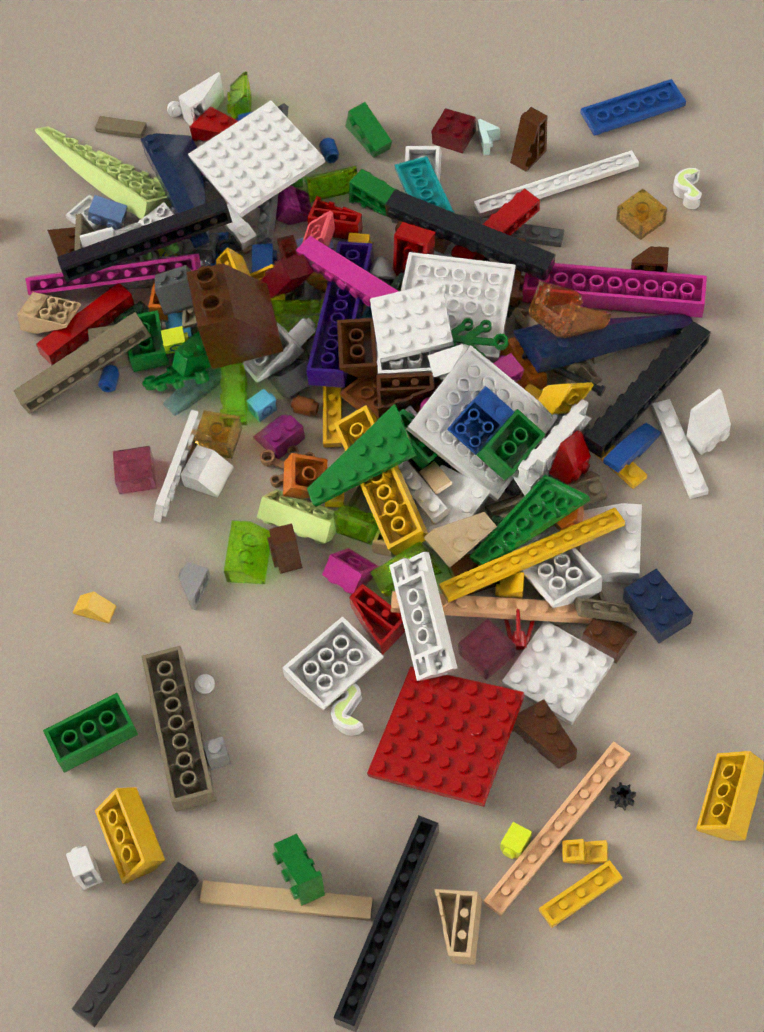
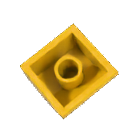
(561, 397)

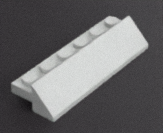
(542, 457)
(423, 617)

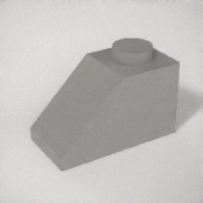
(194, 582)

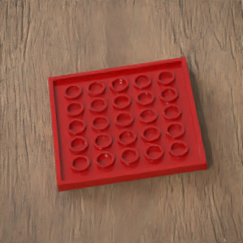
(447, 736)

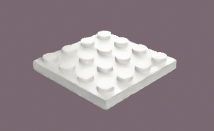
(411, 322)
(559, 671)

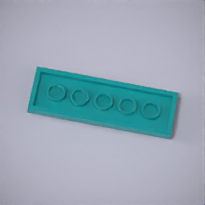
(421, 182)

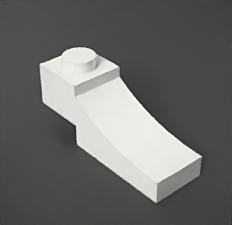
(240, 229)

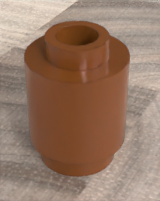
(305, 406)

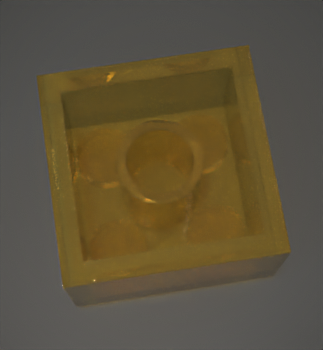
(641, 214)
(218, 433)

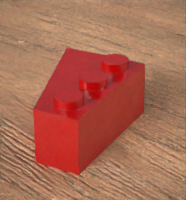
(210, 124)
(345, 219)
(376, 618)

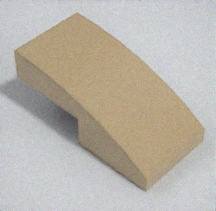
(435, 477)

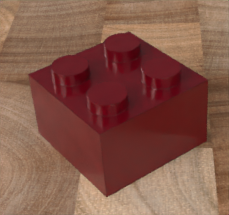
(453, 130)
(287, 275)

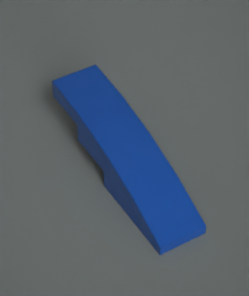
(631, 447)

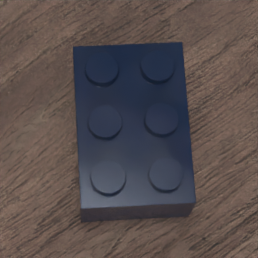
(657, 605)

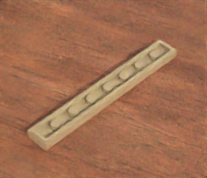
(281, 900)

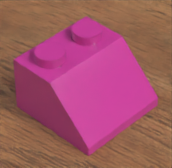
(348, 570)

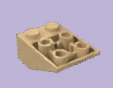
(46, 313)

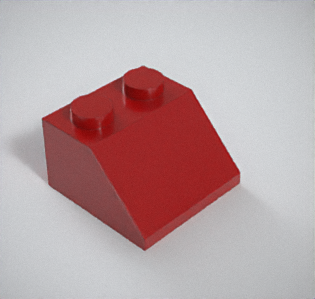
(571, 459)

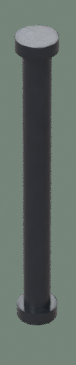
(575, 378)

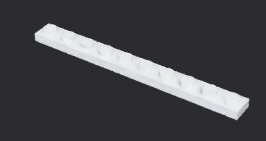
(561, 182)

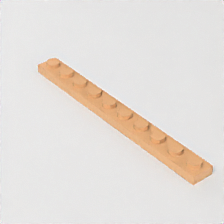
(505, 609)
(556, 829)

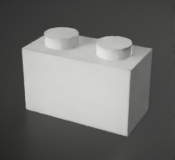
(84, 867)

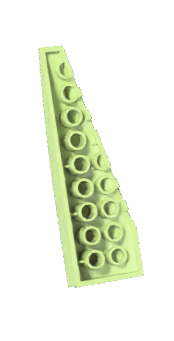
(107, 173)

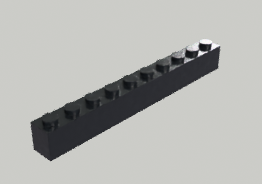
(470, 234)
(144, 239)
(646, 389)
(386, 924)

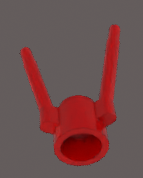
(519, 637)

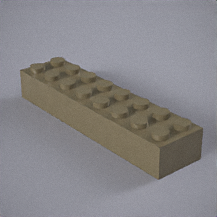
(178, 729)

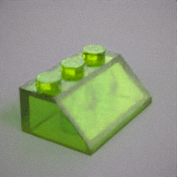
(330, 183)
(290, 312)
(247, 553)

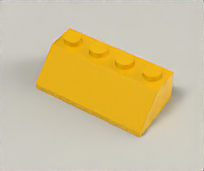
(731, 795)
(129, 834)

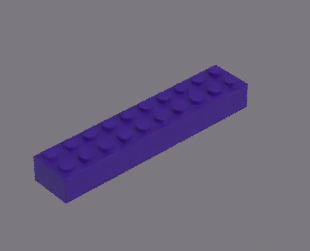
(337, 305)

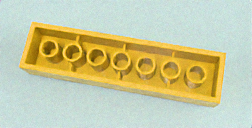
(386, 493)

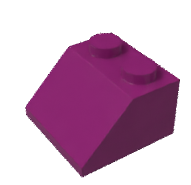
(280, 435)

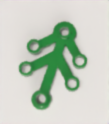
(471, 339)
(174, 379)

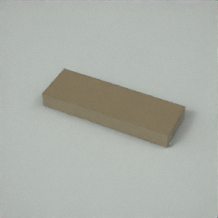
(121, 127)
(604, 610)

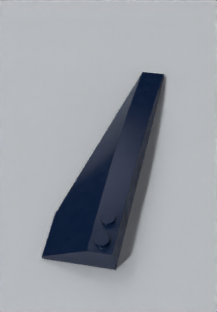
(177, 173)
(551, 352)

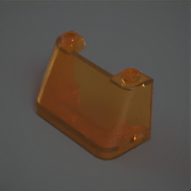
(562, 313)

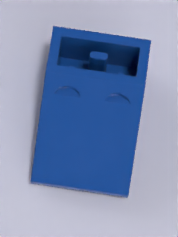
(480, 420)

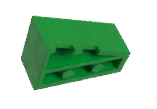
(368, 130)
(191, 356)
(298, 869)

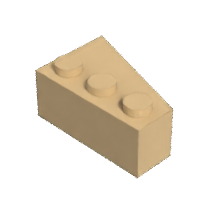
(459, 537)
(461, 922)

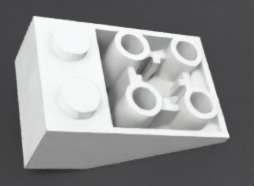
(201, 97)

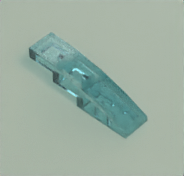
(192, 392)

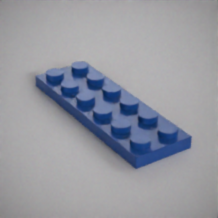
(633, 107)

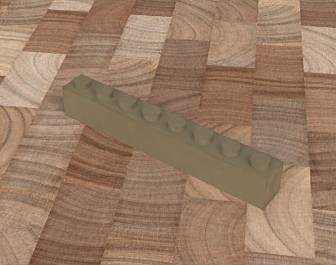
(81, 363)

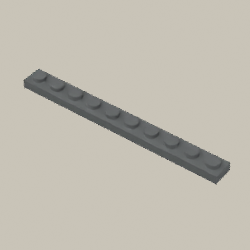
(268, 209)
(531, 233)

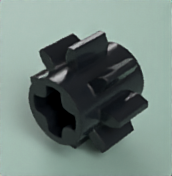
(617, 798)

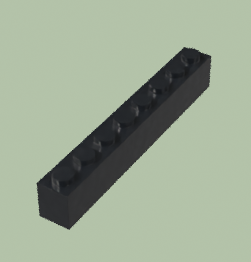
(135, 944)

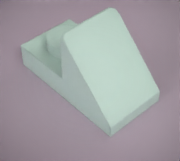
(487, 134)

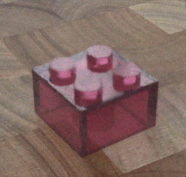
(134, 469)
(487, 649)

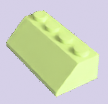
(305, 517)

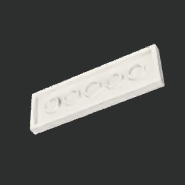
(176, 467)

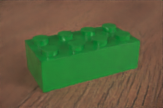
(90, 732)

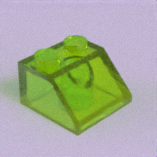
(239, 96)
(355, 524)

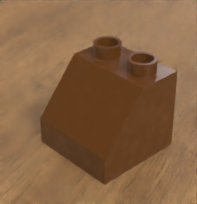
(233, 315)

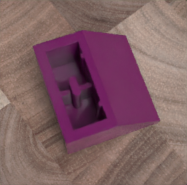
(293, 206)

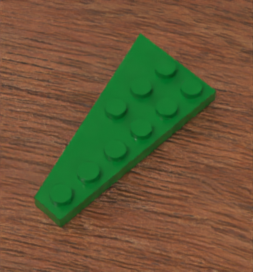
(372, 454)
(537, 511)

